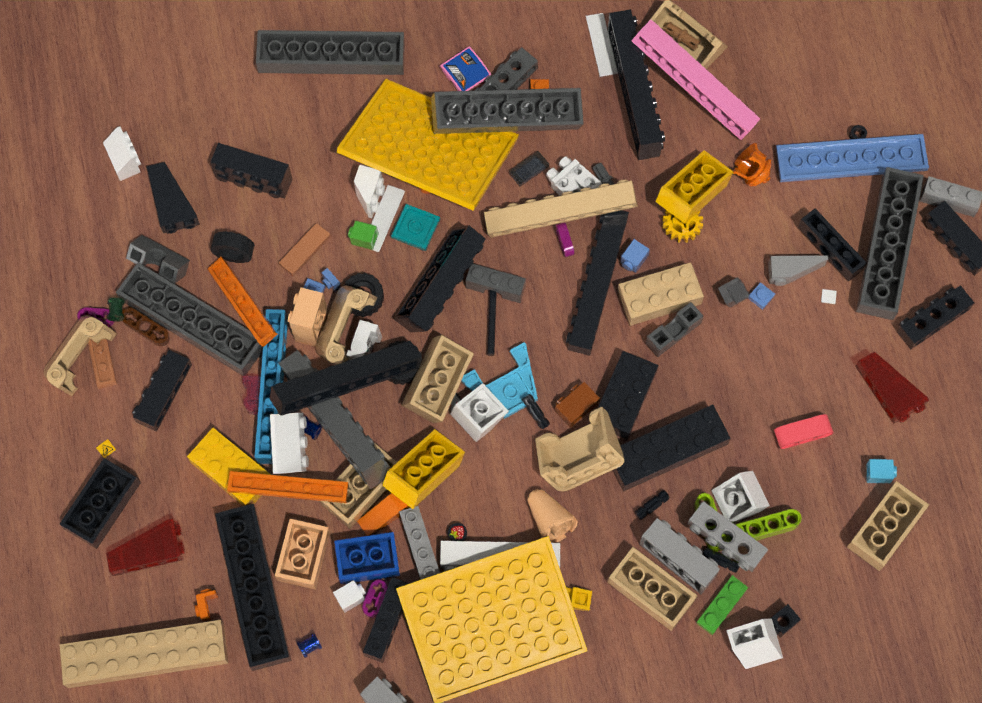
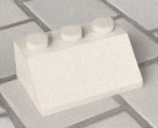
(288, 443)

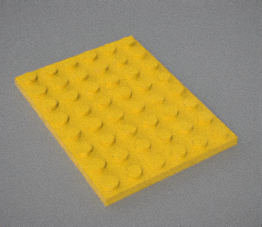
(400, 141)
(491, 620)

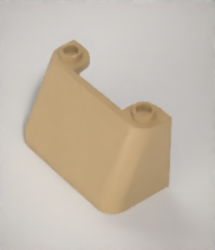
(710, 45)
(345, 300)
(58, 367)
(581, 454)

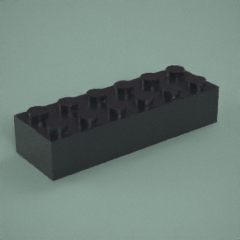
(440, 279)
(671, 447)

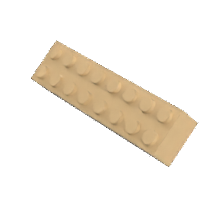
(143, 654)

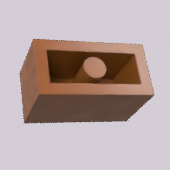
(576, 404)

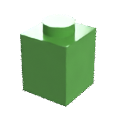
(363, 235)

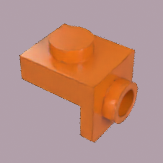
(202, 608)

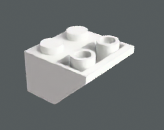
(122, 154)
(369, 188)
(755, 643)

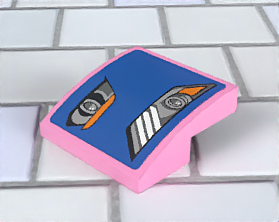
(465, 70)

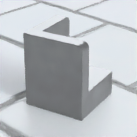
(734, 292)

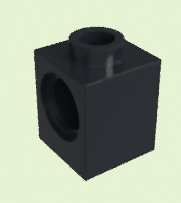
(791, 618)

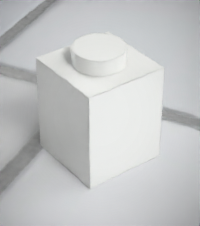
(350, 596)

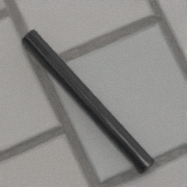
(491, 323)

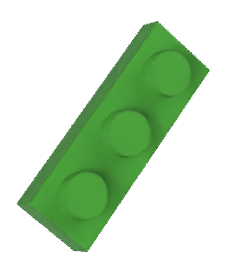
(722, 605)

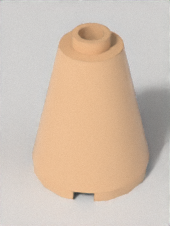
(550, 516)

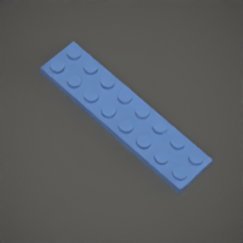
(851, 157)

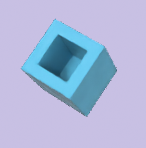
(880, 471)

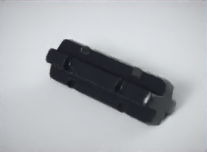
(535, 411)
(652, 504)
(721, 559)

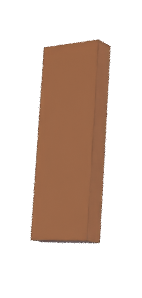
(304, 249)
(102, 363)

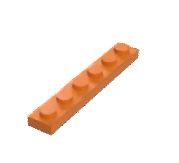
(242, 301)
(288, 487)

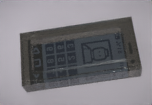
(528, 168)

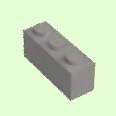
(959, 198)

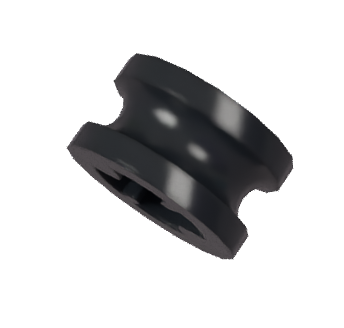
(862, 131)

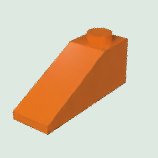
(382, 514)

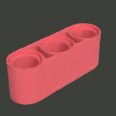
(803, 431)

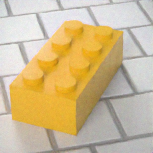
(694, 186)
(217, 457)
(423, 469)

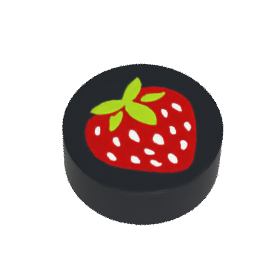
(457, 532)

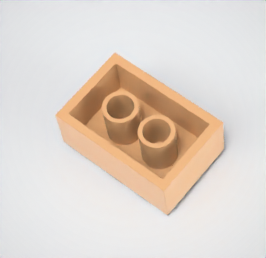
(308, 316)
(302, 554)

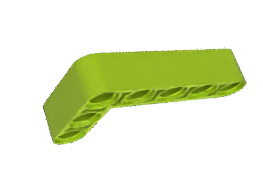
(760, 523)

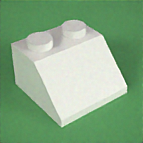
(479, 412)
(740, 497)

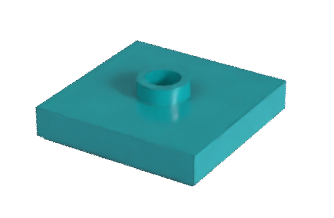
(415, 227)

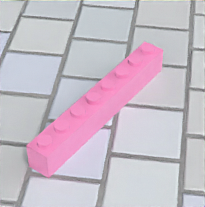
(695, 79)

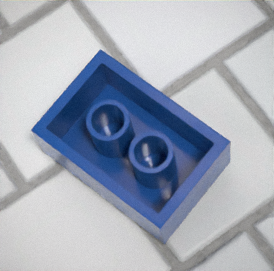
(367, 558)

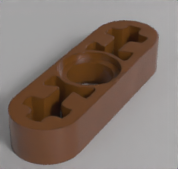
(146, 334)

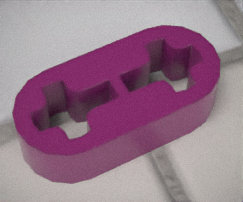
(564, 239)
(97, 313)
(371, 596)

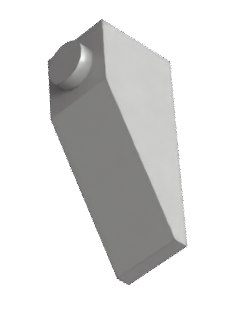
(790, 268)

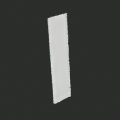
(601, 44)
(386, 213)

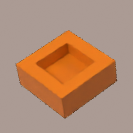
(539, 84)

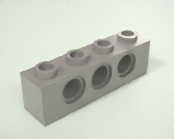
(739, 538)
(419, 542)

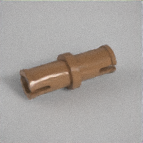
(682, 36)

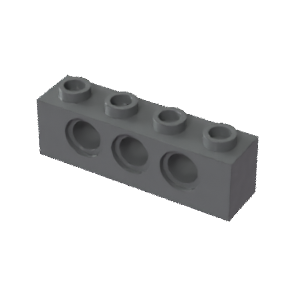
(519, 59)

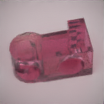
(251, 401)

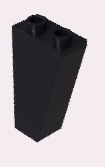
(170, 202)

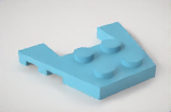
(512, 386)

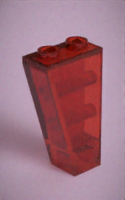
(891, 389)
(148, 550)

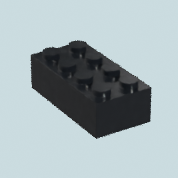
(251, 171)
(627, 392)
(100, 503)

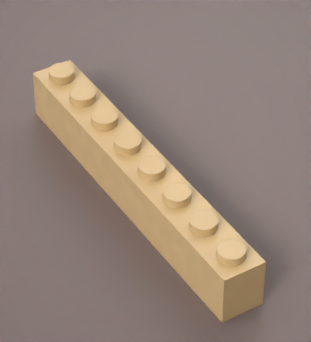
(560, 209)

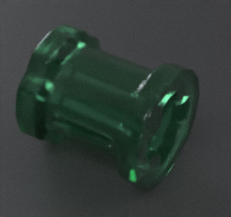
(115, 309)

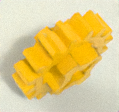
(676, 227)

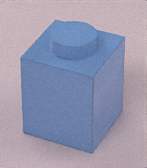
(634, 256)

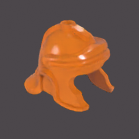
(753, 166)

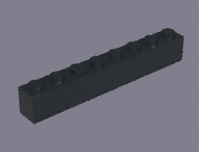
(597, 282)
(345, 378)

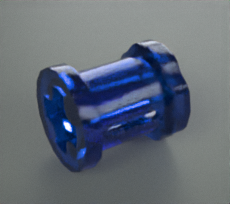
(312, 429)
(309, 645)

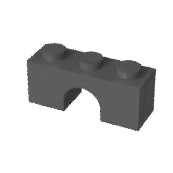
(146, 251)
(508, 285)
(667, 336)

